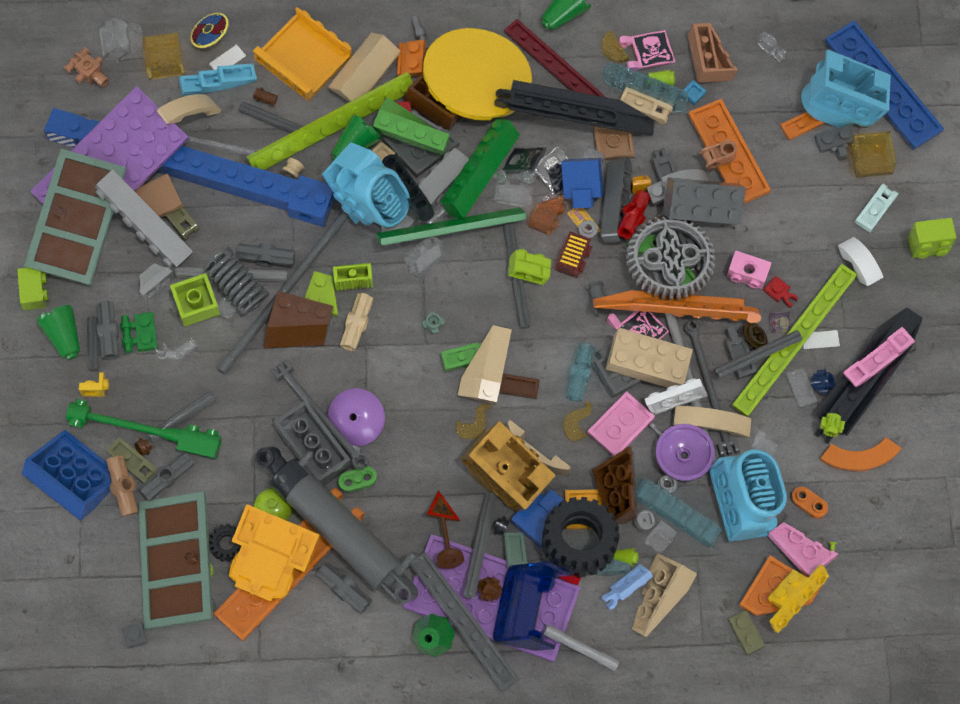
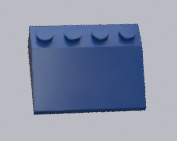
(69, 474)

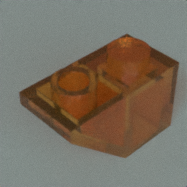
(546, 215)

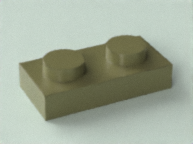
(746, 633)

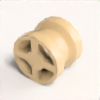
(292, 168)

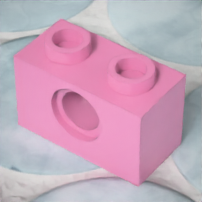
(744, 261)

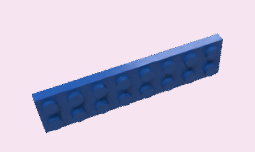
(905, 108)

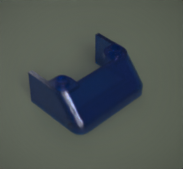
(521, 604)

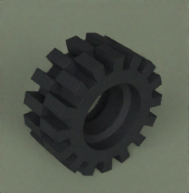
(214, 541)

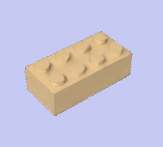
(648, 358)

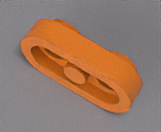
(808, 503)

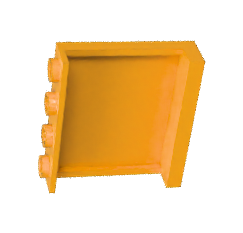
(304, 54)

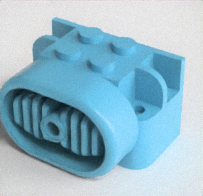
(846, 92)
(367, 187)
(748, 493)

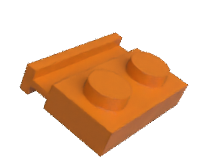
(411, 57)

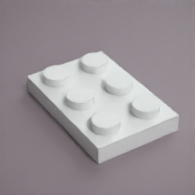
(676, 396)

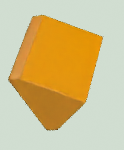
(640, 183)

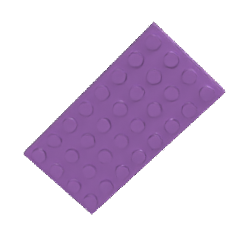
(128, 137)
(554, 607)

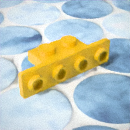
(793, 594)

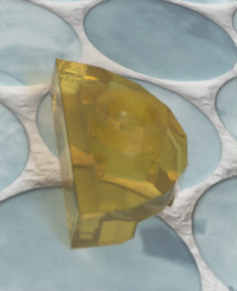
(612, 48)

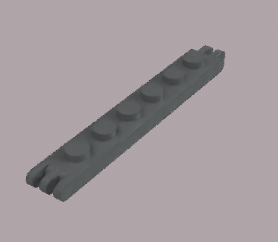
(664, 166)

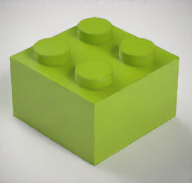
(932, 238)
(195, 299)

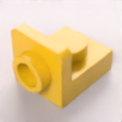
(94, 389)

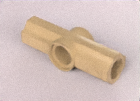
(356, 322)

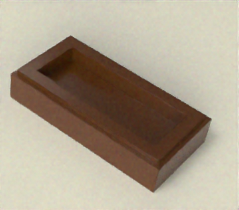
(519, 386)

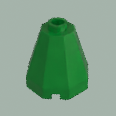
(440, 630)

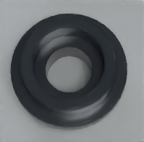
(500, 525)

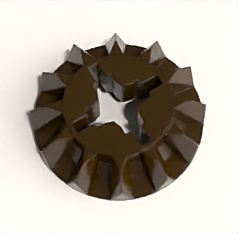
(751, 330)

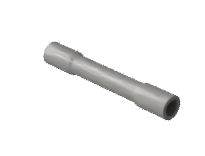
(601, 657)

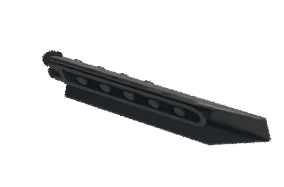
(574, 107)
(853, 401)

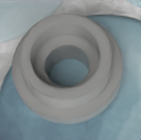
(590, 234)
(665, 478)

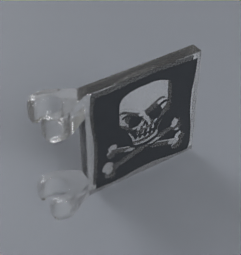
(521, 162)
(550, 172)

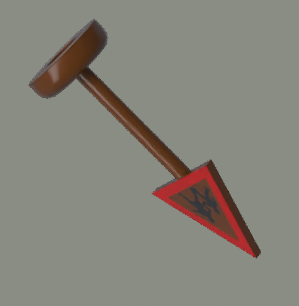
(449, 557)

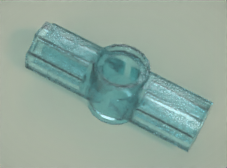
(580, 372)

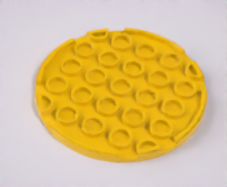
(468, 69)

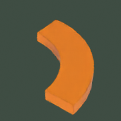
(861, 460)

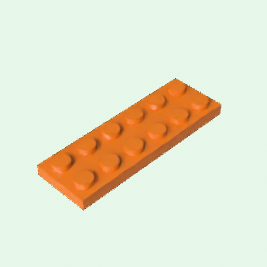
(715, 126)

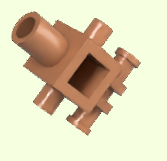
(87, 68)

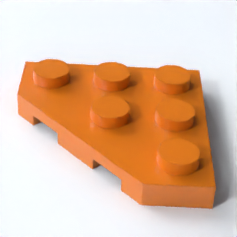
(767, 580)

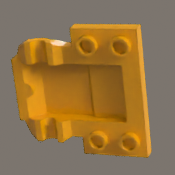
(269, 553)

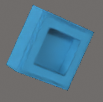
(695, 92)

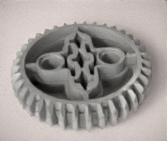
(676, 253)

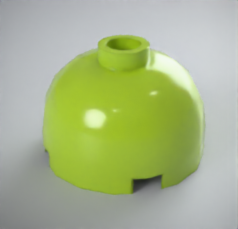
(272, 503)

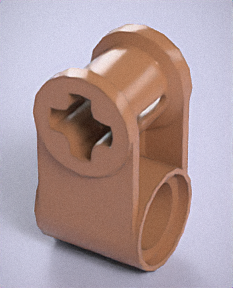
(715, 155)

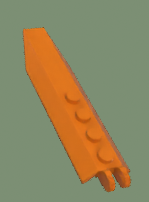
(693, 305)

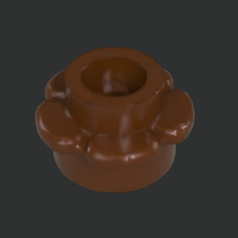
(143, 446)

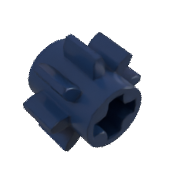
(823, 381)

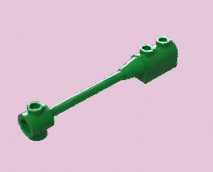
(188, 439)

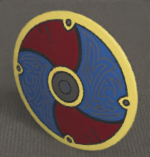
(209, 30)

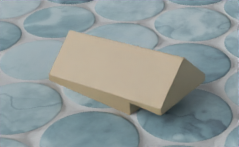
(365, 67)

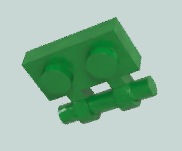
(145, 332)

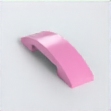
(879, 358)

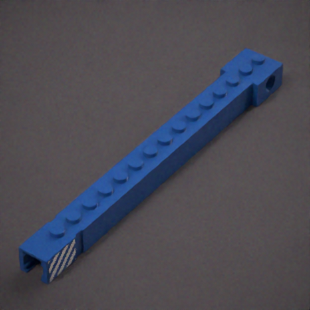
(302, 198)

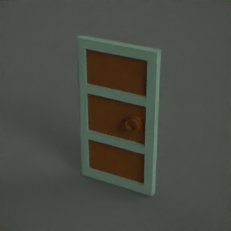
(72, 219)
(175, 561)

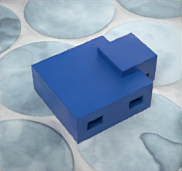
(582, 181)
(533, 518)

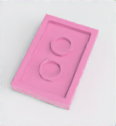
(621, 424)

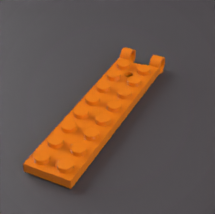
(246, 611)

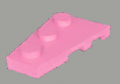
(800, 550)

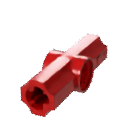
(633, 214)

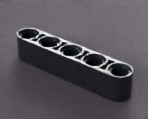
(417, 200)

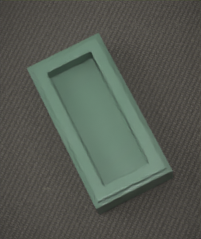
(514, 548)

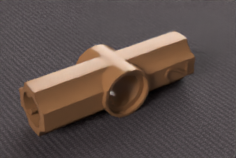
(122, 485)

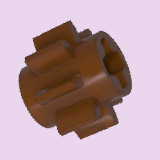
(489, 589)

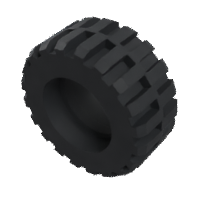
(584, 513)

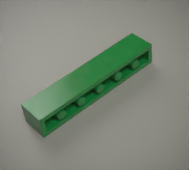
(479, 168)

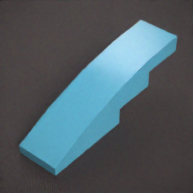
(216, 80)

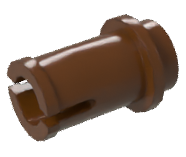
(264, 96)

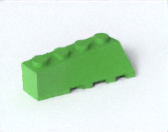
(406, 127)

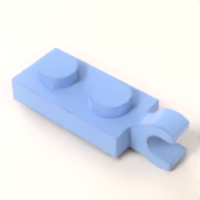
(627, 585)

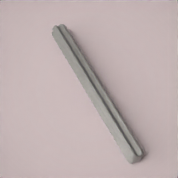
(260, 275)

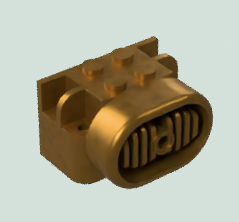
(507, 467)

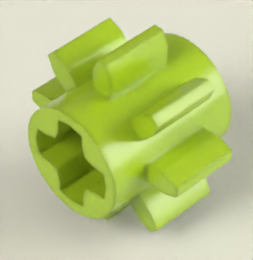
(832, 424)

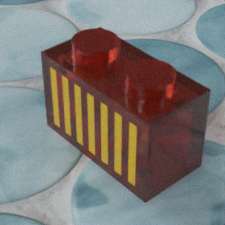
(573, 255)

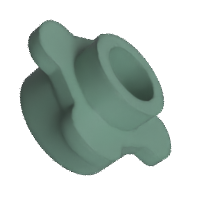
(433, 327)

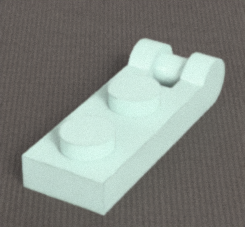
(876, 208)

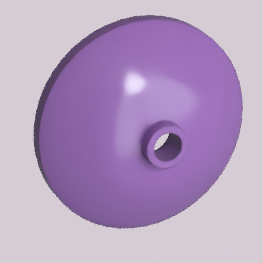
(369, 416)
(689, 441)

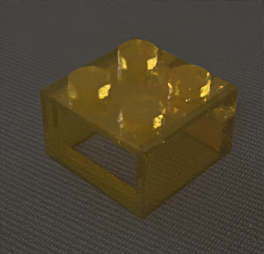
(163, 55)
(872, 154)

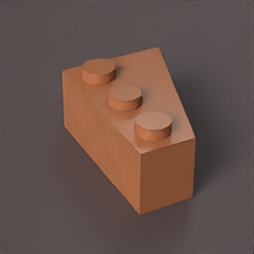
(708, 55)

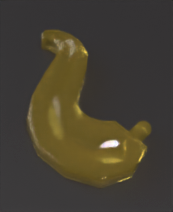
(571, 426)
(473, 430)

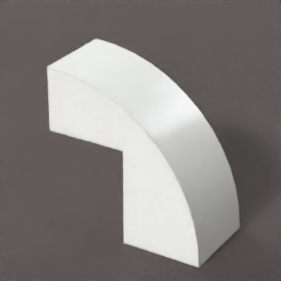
(862, 261)

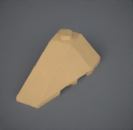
(485, 371)
(662, 592)

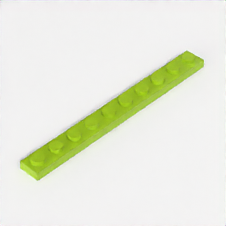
(329, 123)
(806, 326)

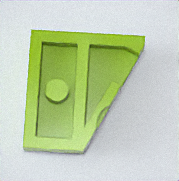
(322, 290)

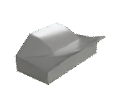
(154, 280)

